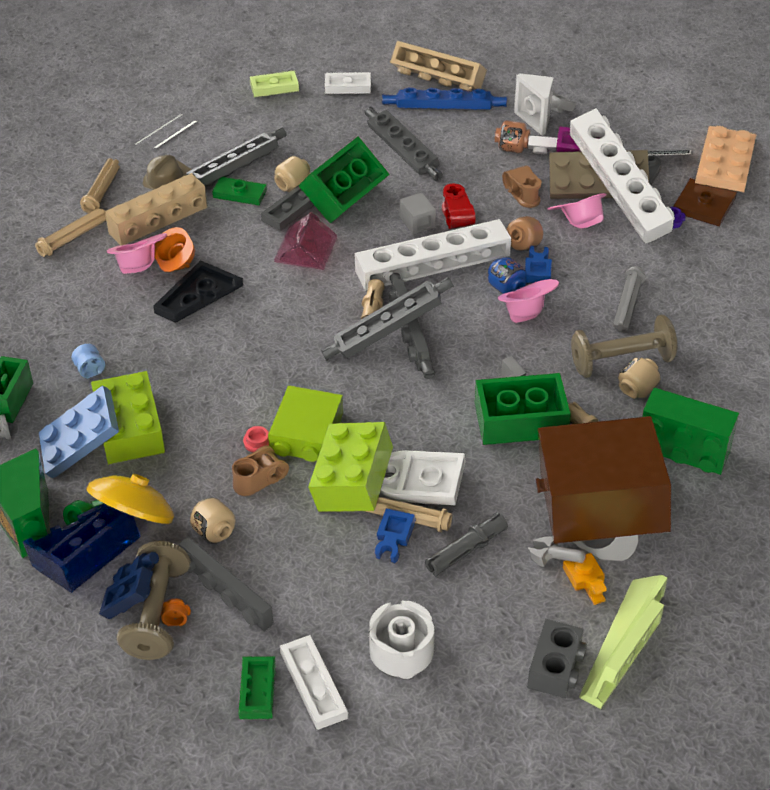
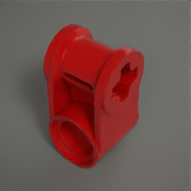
(457, 207)

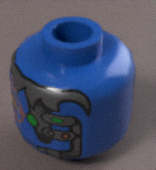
(506, 275)

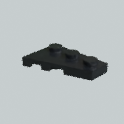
(196, 290)

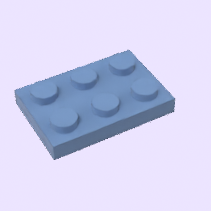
(78, 432)

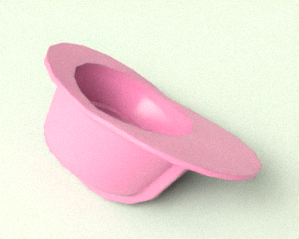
(584, 212)
(136, 256)
(527, 301)

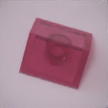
(307, 243)

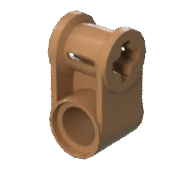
(523, 185)
(257, 471)

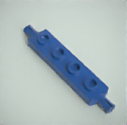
(444, 99)

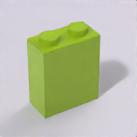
(303, 422)

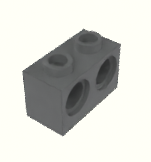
(552, 658)

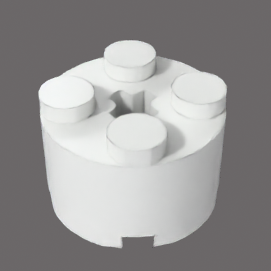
(401, 639)

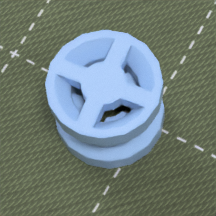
(88, 360)

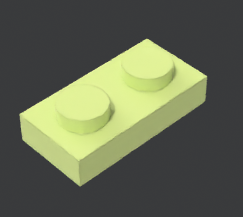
(274, 83)

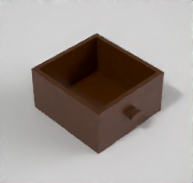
(604, 480)

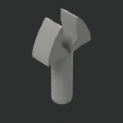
(546, 549)

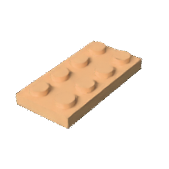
(726, 158)

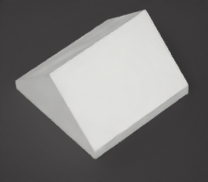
(534, 100)

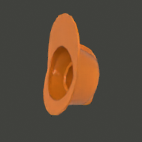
(174, 250)

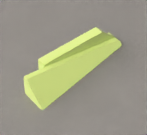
(629, 633)

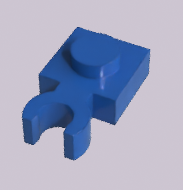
(538, 266)
(394, 531)

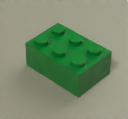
(343, 179)
(517, 406)
(692, 430)

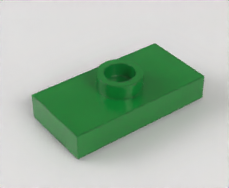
(239, 191)
(257, 687)

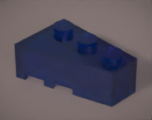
(84, 547)

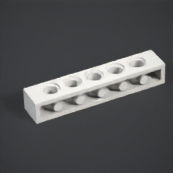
(648, 225)
(434, 253)

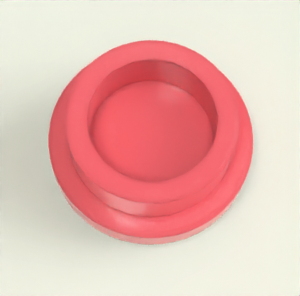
(256, 438)

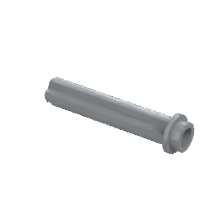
(634, 278)

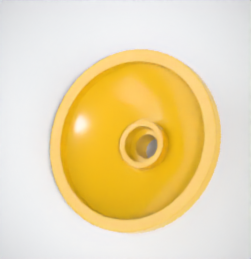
(132, 497)

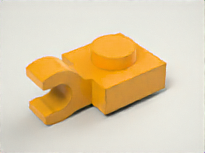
(587, 576)

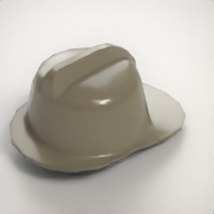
(163, 171)

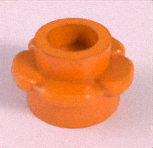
(175, 609)

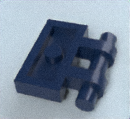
(129, 586)

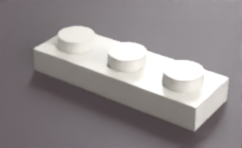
(313, 682)

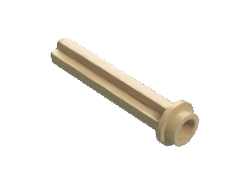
(92, 199)
(47, 245)
(424, 516)

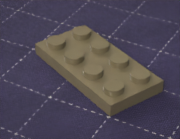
(576, 179)

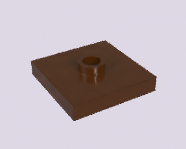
(705, 202)

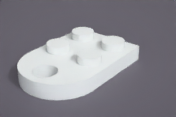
(424, 477)

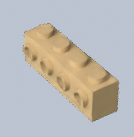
(439, 66)
(156, 209)

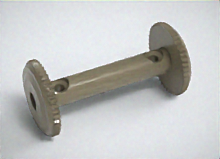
(663, 334)
(147, 639)

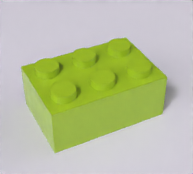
(136, 418)
(351, 467)

